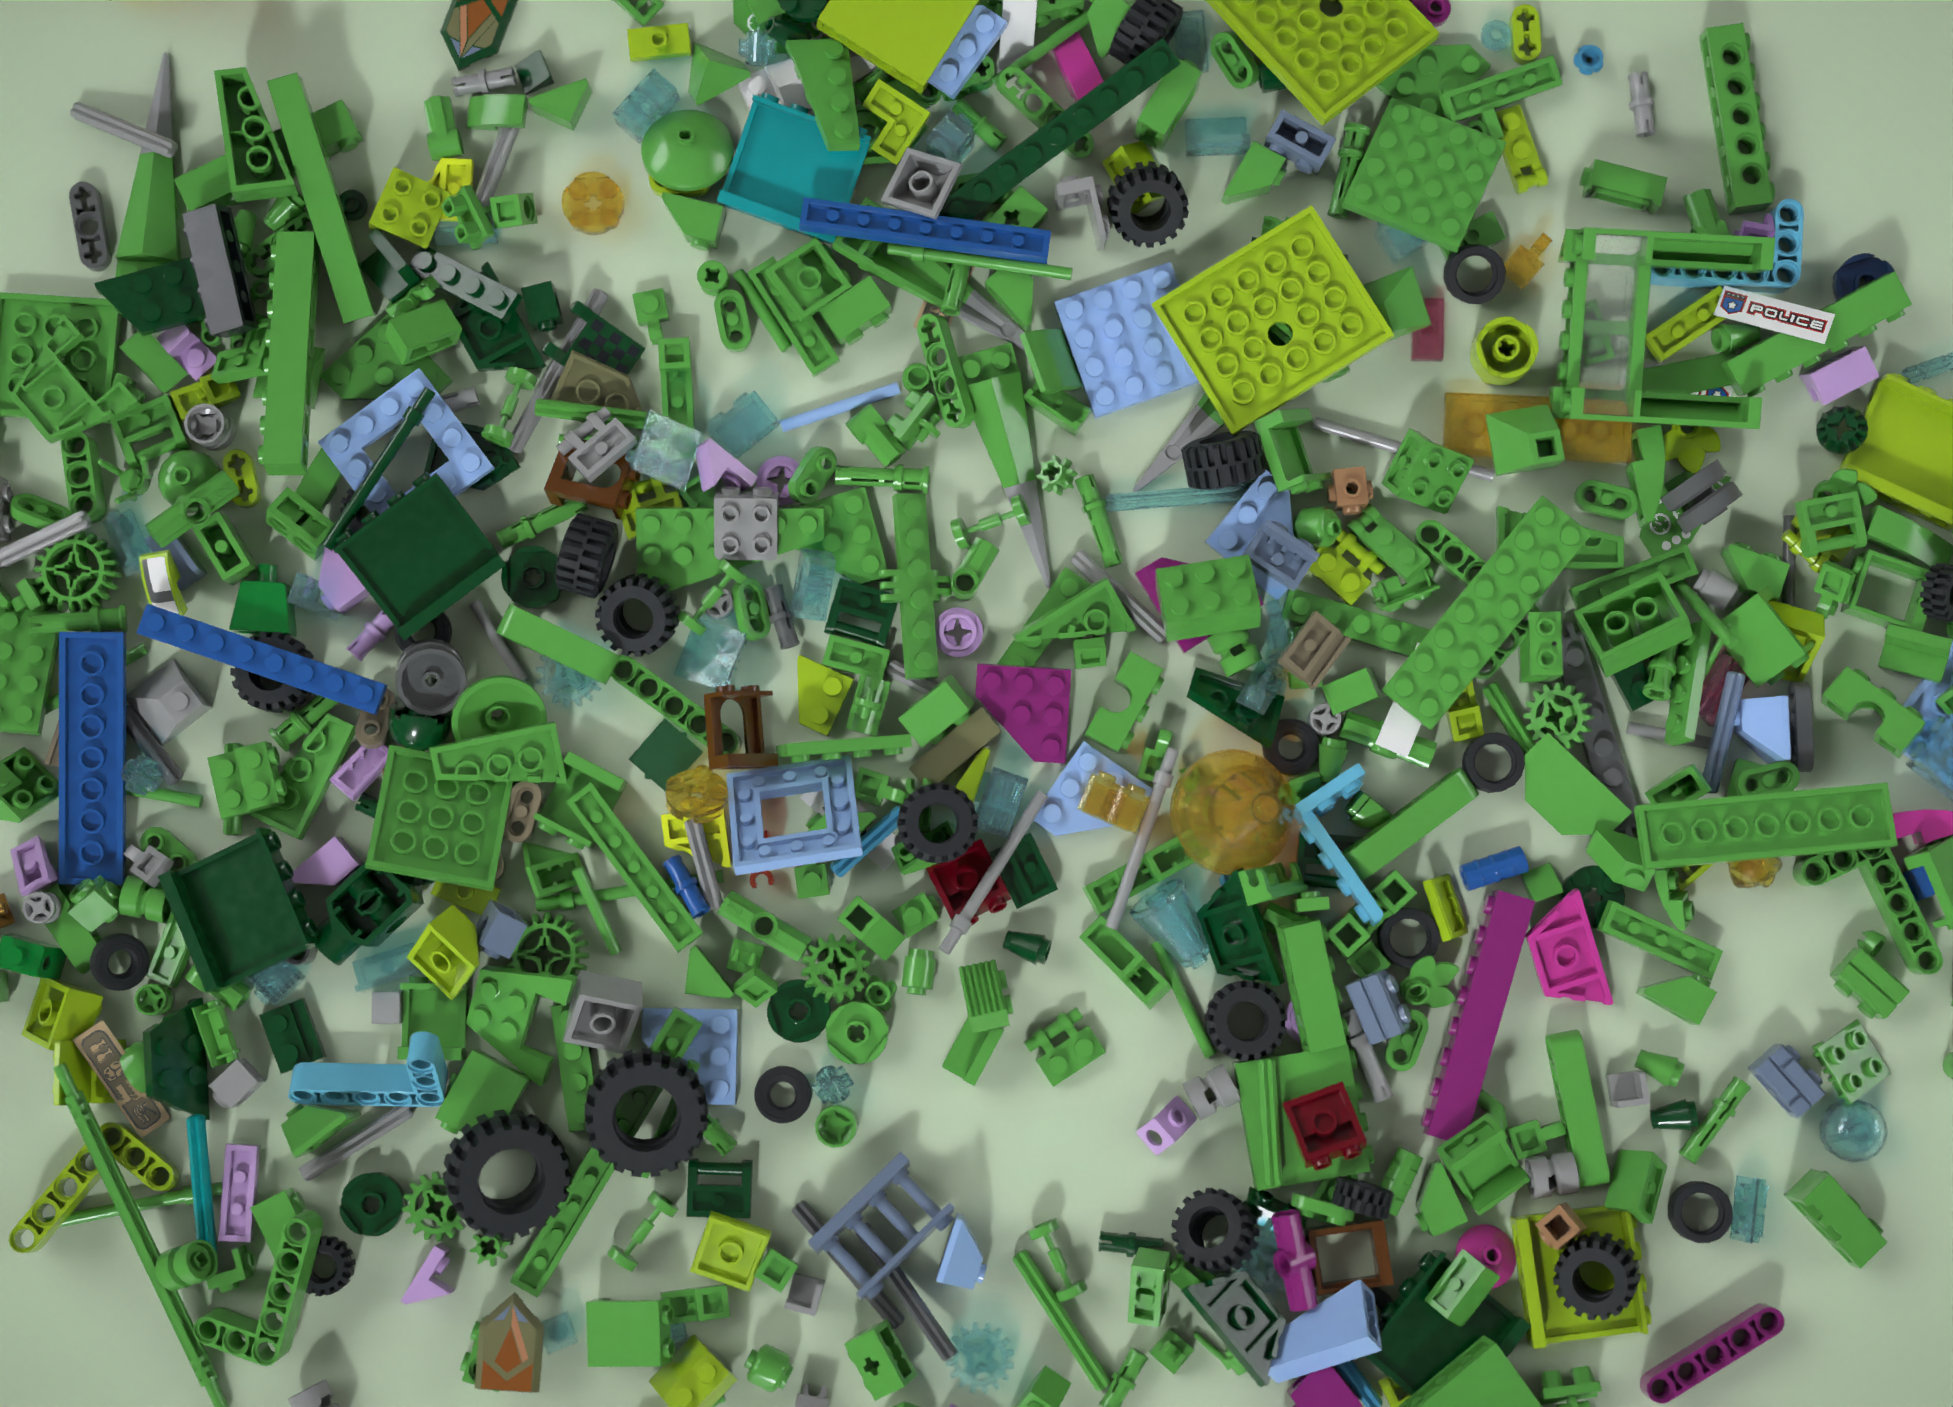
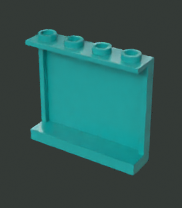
(783, 162)

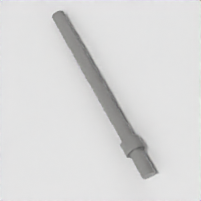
(1384, 443)
(1162, 780)
(961, 923)

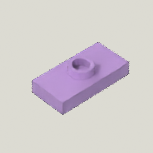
(360, 771)

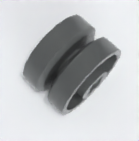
(1701, 496)
(430, 695)

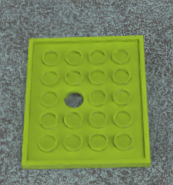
(1325, 57)
(1281, 277)

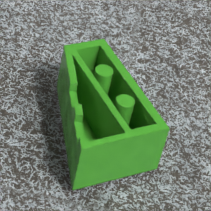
(1837, 1217)

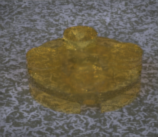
(580, 191)
(692, 781)

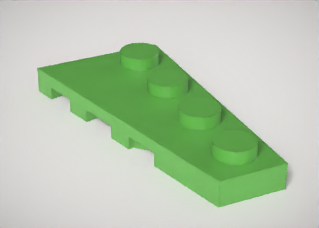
(828, 87)
(1599, 552)
(833, 748)
(511, 755)
(309, 776)

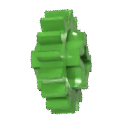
(1553, 705)
(821, 970)
(442, 1217)

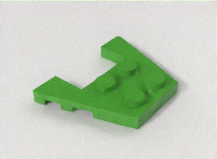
(56, 398)
(504, 1011)

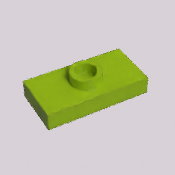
(659, 42)
(465, 897)
(1445, 907)

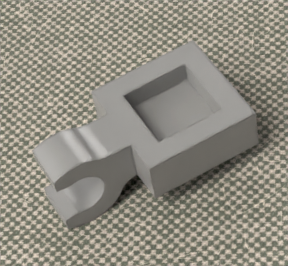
(148, 864)

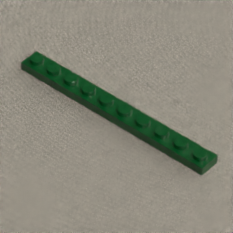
(1061, 131)

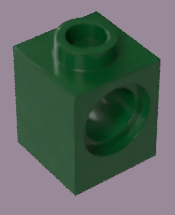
(542, 306)

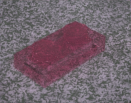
(1428, 342)

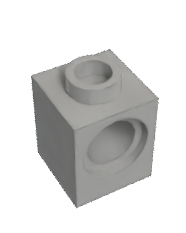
(236, 1084)

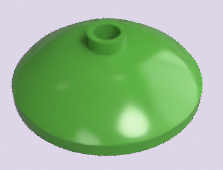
(688, 162)
(514, 697)

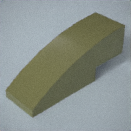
(956, 748)

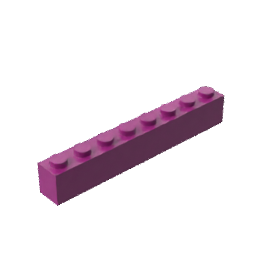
(1478, 1015)

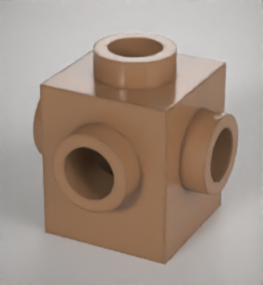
(1353, 480)

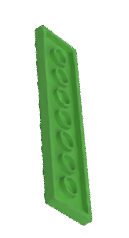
(1486, 612)
(1765, 826)

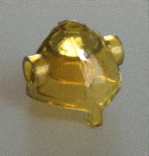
(1754, 872)

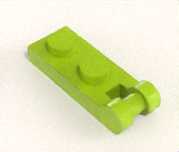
(1520, 150)

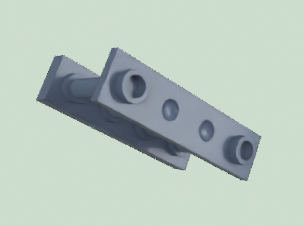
(851, 1217)

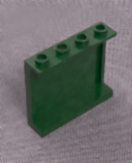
(419, 554)
(239, 911)
(1422, 1341)

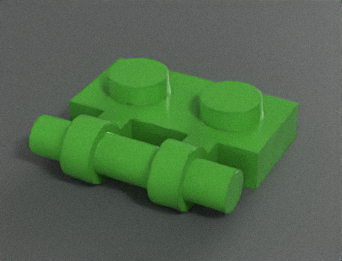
(1071, 1054)

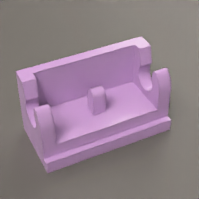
(1840, 375)

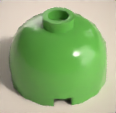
(184, 473)

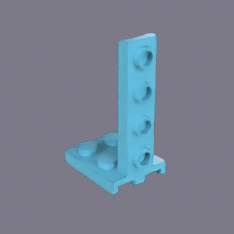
(1321, 803)

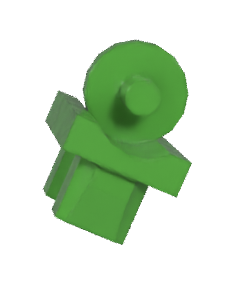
(473, 218)
(919, 422)
(868, 705)
(1582, 1388)

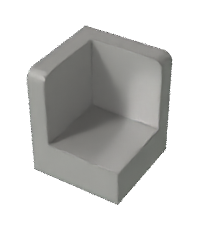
(1627, 1089)
(804, 1294)

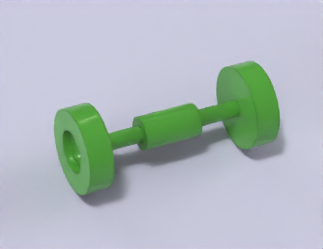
(520, 379)
(962, 533)
(712, 597)
(623, 1257)
(1057, 1259)

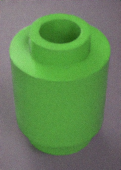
(918, 971)

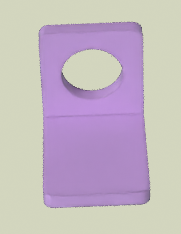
(1169, 1124)

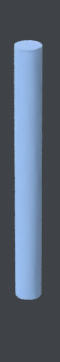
(840, 407)

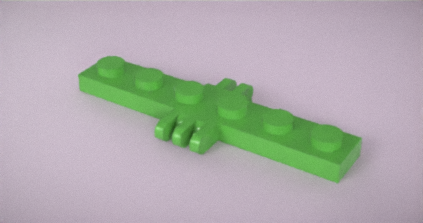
(914, 586)

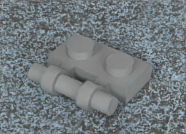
(601, 449)

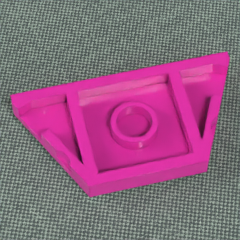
(1567, 953)

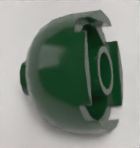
(417, 730)

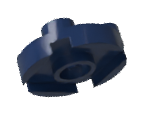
(1859, 266)

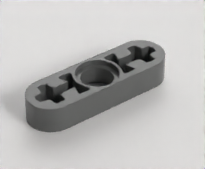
(95, 204)
(1801, 725)

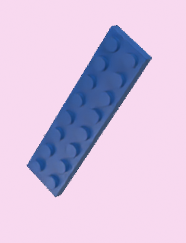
(92, 756)

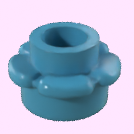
(1594, 54)

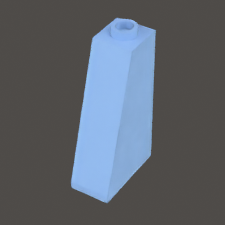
(1329, 1335)

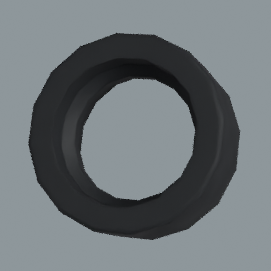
(1495, 284)
(1508, 744)
(1424, 919)
(1725, 1212)

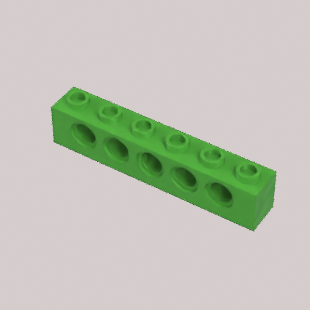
(1739, 194)

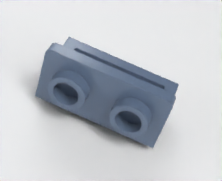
(1281, 554)

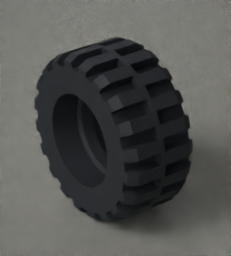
(654, 1153)
(529, 1206)

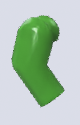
(1493, 1108)

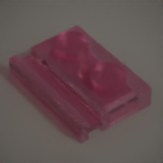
(1713, 687)

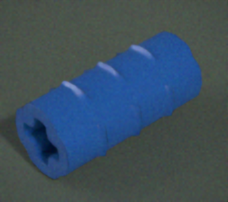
(1493, 868)

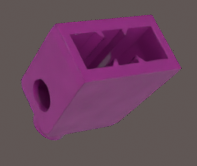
(1322, 1389)

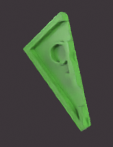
(1090, 612)

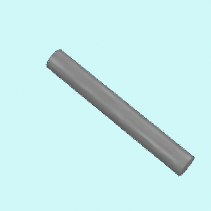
(498, 641)
(1659, 734)

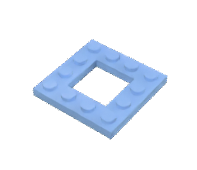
(350, 439)
(838, 841)

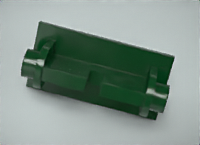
(1264, 1205)

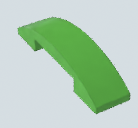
(676, 380)

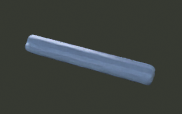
(1723, 729)

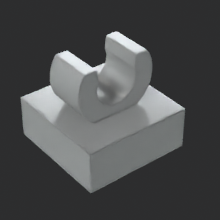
(806, 1400)

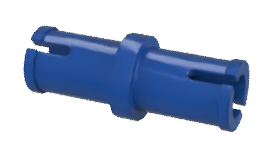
(686, 886)

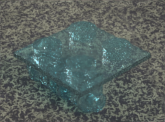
(665, 450)
(712, 656)

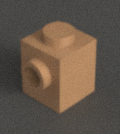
(1560, 1226)

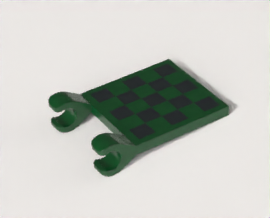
(598, 341)

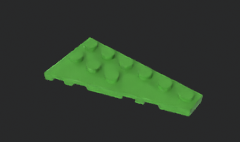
(680, 541)

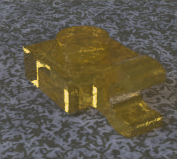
(1525, 263)

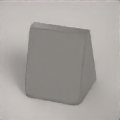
(387, 1007)

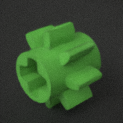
(1060, 472)
(481, 1248)

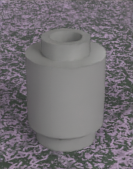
(1716, 589)

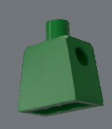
(264, 605)
(28, 955)

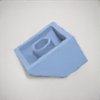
(1765, 727)
(962, 1258)

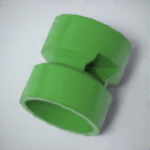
(1224, 642)
(141, 898)
(836, 1125)
(186, 1265)

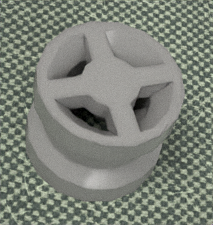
(721, 613)
(1325, 716)
(36, 905)

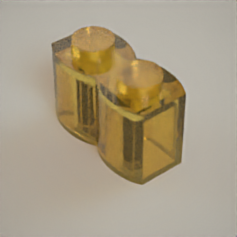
(1113, 802)

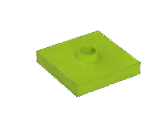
(730, 1251)

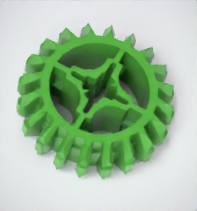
(78, 584)
(548, 940)

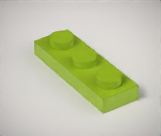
(1684, 326)

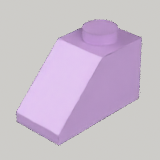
(339, 584)
(328, 865)

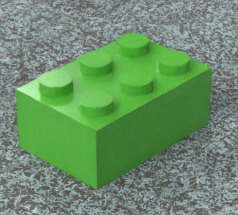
(1208, 598)
(1633, 623)

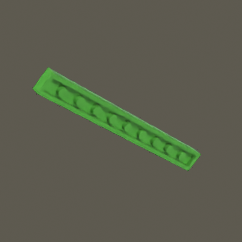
(592, 1171)

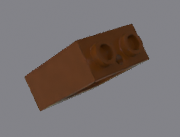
(1379, 1250)

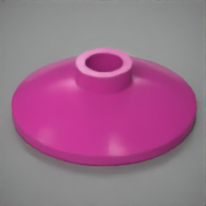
(1485, 1237)

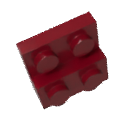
(960, 877)
(1325, 1126)

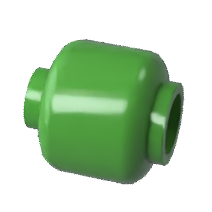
(1317, 526)
(768, 1368)

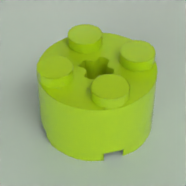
(1511, 336)

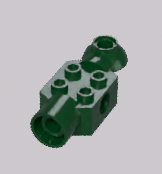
(367, 911)

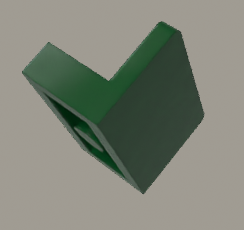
(388, 268)

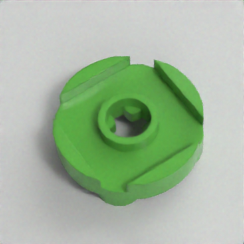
(859, 1050)

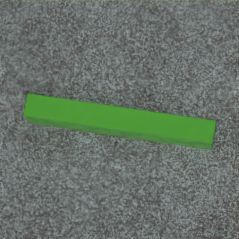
(321, 197)

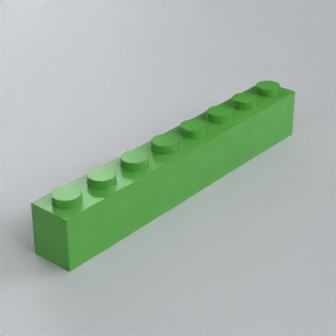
(290, 353)

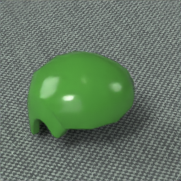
(133, 1066)

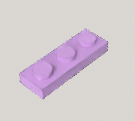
(239, 1192)

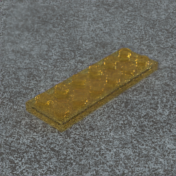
(1581, 439)

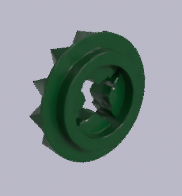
(1851, 439)

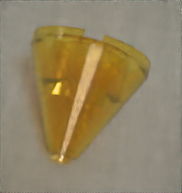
(1232, 811)

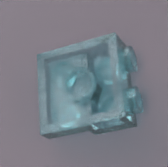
(1934, 756)

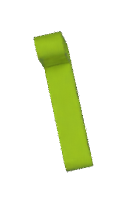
(86, 1180)

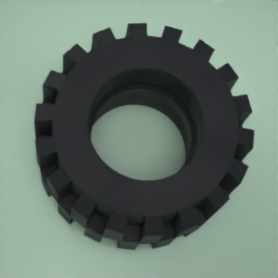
(1143, 26)
(1156, 226)
(1223, 460)
(586, 555)
(615, 625)
(275, 700)
(965, 823)
(1273, 1025)
(1195, 1216)
(1582, 1296)

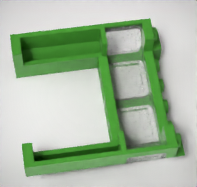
(1609, 323)

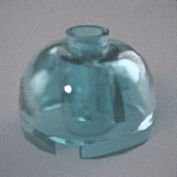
(1853, 1130)

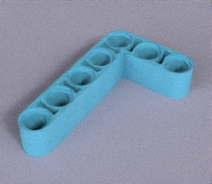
(1766, 281)
(412, 1084)

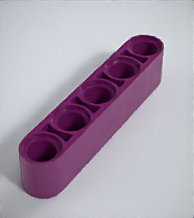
(1727, 1353)

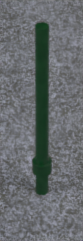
(412, 417)

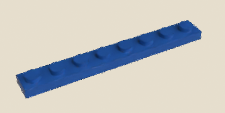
(921, 231)
(262, 659)

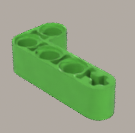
(557, 644)

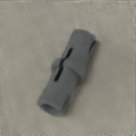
(781, 616)

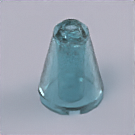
(1173, 923)

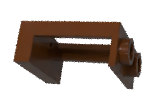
(616, 497)
(750, 704)

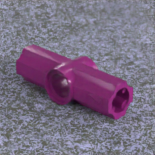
(1294, 1260)

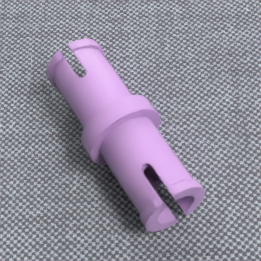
(370, 636)

